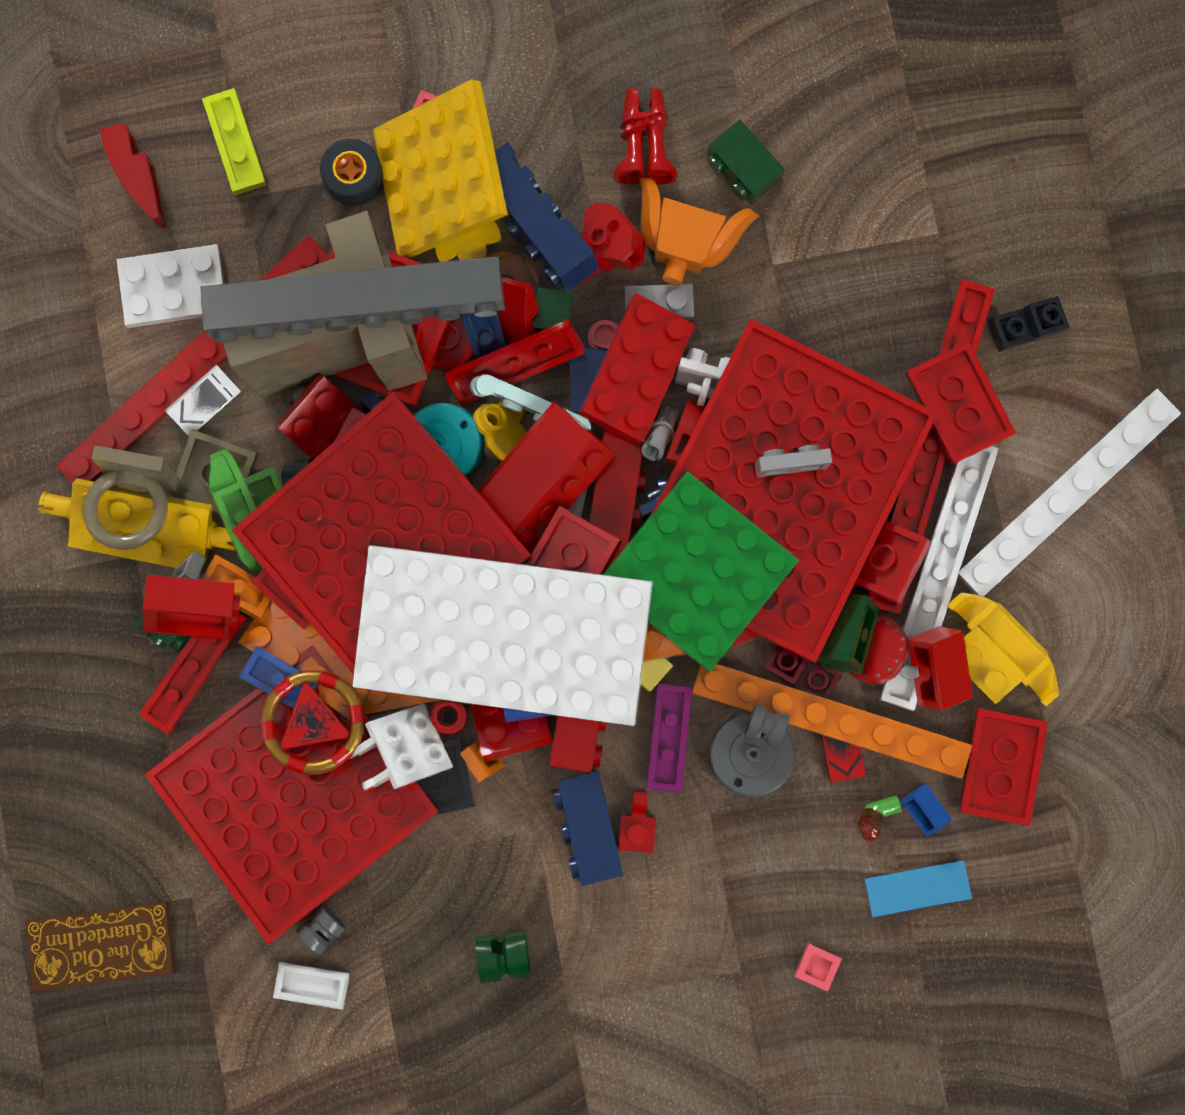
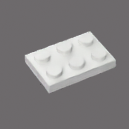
(167, 284)

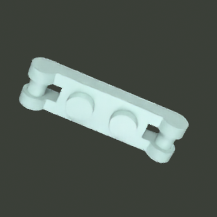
(514, 398)

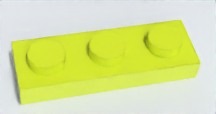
(234, 141)

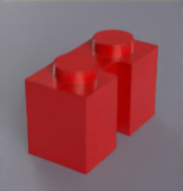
(941, 668)

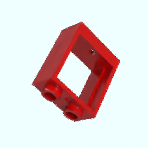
(189, 607)

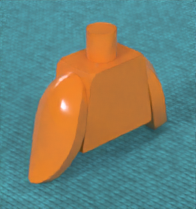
(687, 234)

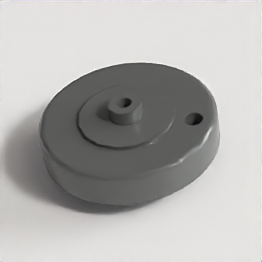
(747, 764)

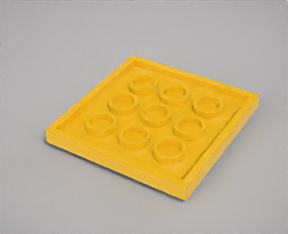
(440, 170)

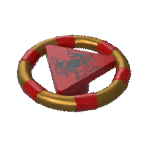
(312, 722)

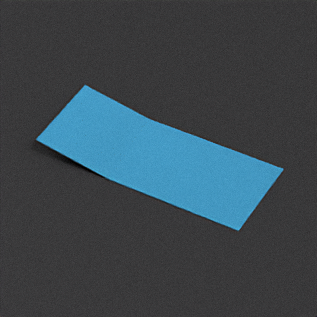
(918, 888)

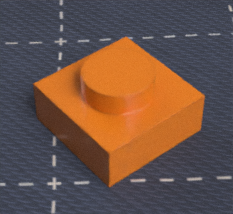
(476, 764)

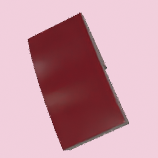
(802, 673)

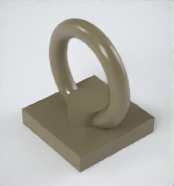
(134, 473)

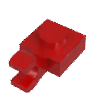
(637, 829)

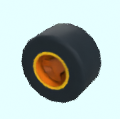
(348, 159)

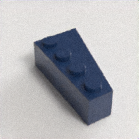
(537, 222)

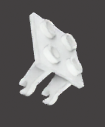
(407, 746)

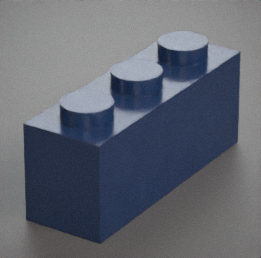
(588, 829)

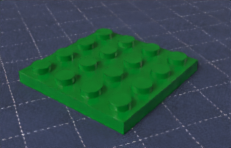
(705, 569)

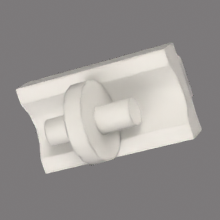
(698, 376)

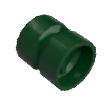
(502, 956)

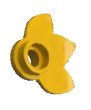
(469, 245)
(503, 431)

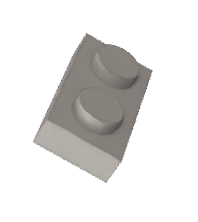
(671, 297)
(807, 459)

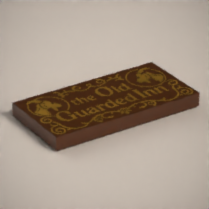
(100, 946)

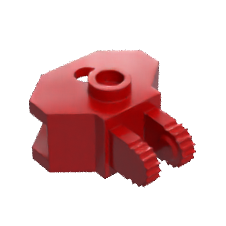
(612, 238)

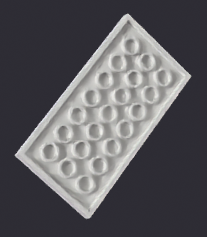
(502, 634)

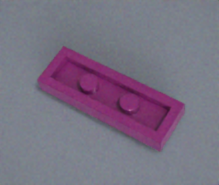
(669, 737)

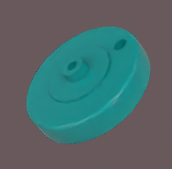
(455, 433)

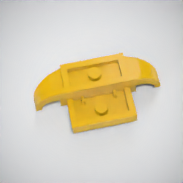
(1003, 651)

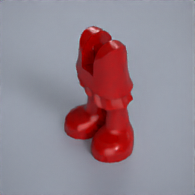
(634, 127)

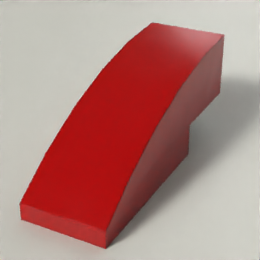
(133, 170)

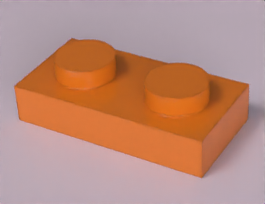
(252, 600)

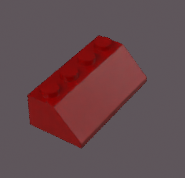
(545, 472)

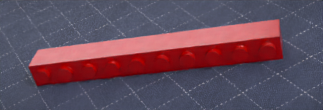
(614, 513)

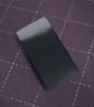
(1028, 324)

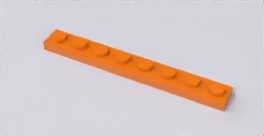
(835, 720)

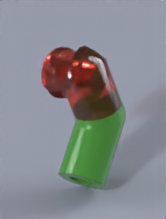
(874, 814)

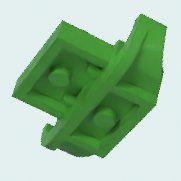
(239, 497)

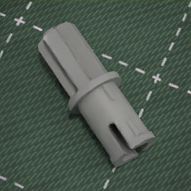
(660, 434)

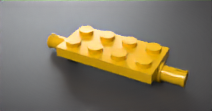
(125, 512)

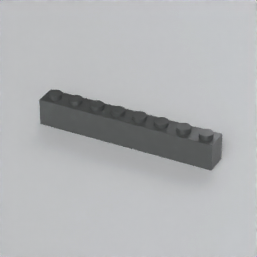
(352, 299)

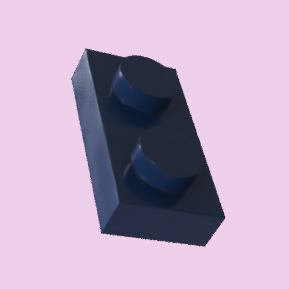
(484, 334)

